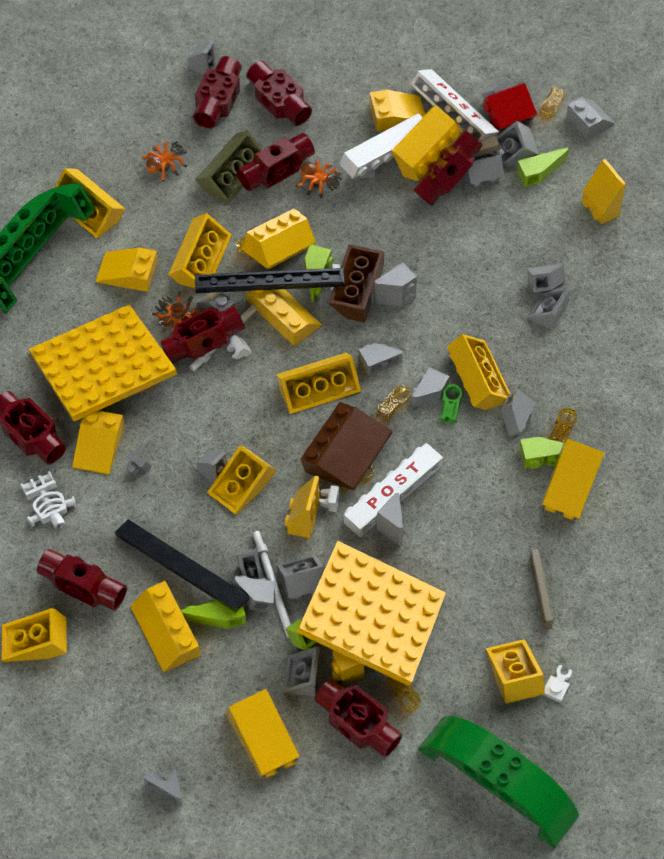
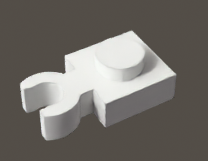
(556, 686)

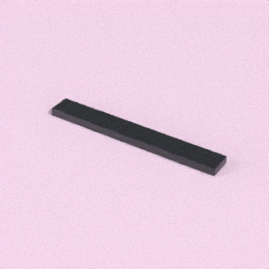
(269, 280)
(182, 565)

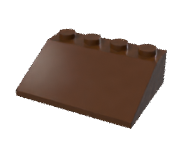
(345, 446)

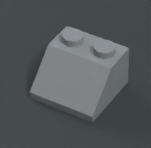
(588, 117)
(516, 144)
(485, 168)
(395, 287)
(301, 576)

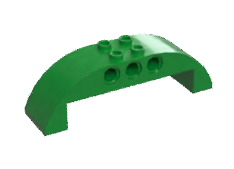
(33, 228)
(503, 774)

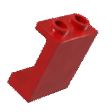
(509, 106)

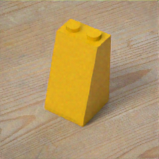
(572, 479)
(262, 733)

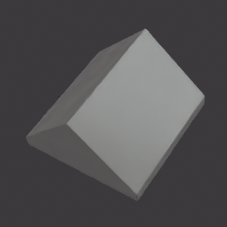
(549, 307)
(390, 520)
(302, 672)

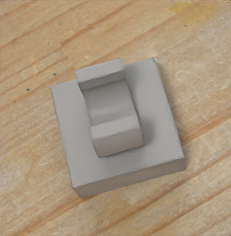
(138, 463)

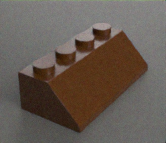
(360, 270)

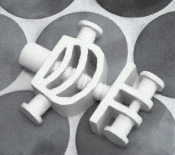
(49, 505)

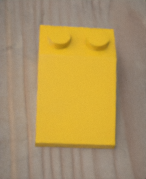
(393, 107)
(604, 193)
(128, 268)
(98, 442)
(241, 480)
(303, 509)
(35, 637)
(346, 669)
(516, 671)

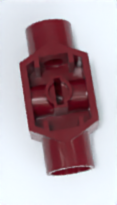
(217, 92)
(279, 93)
(459, 158)
(276, 162)
(202, 333)
(30, 428)
(81, 580)
(358, 717)

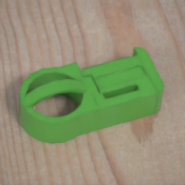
(450, 407)

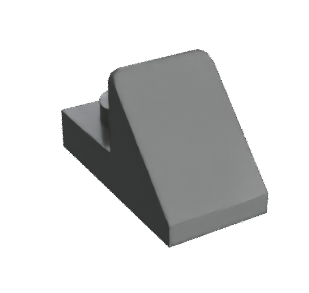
(168, 789)

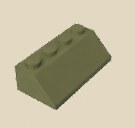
(220, 175)

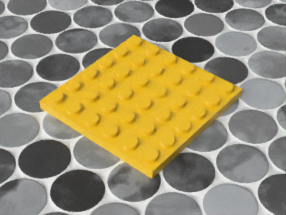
(102, 362)
(372, 613)

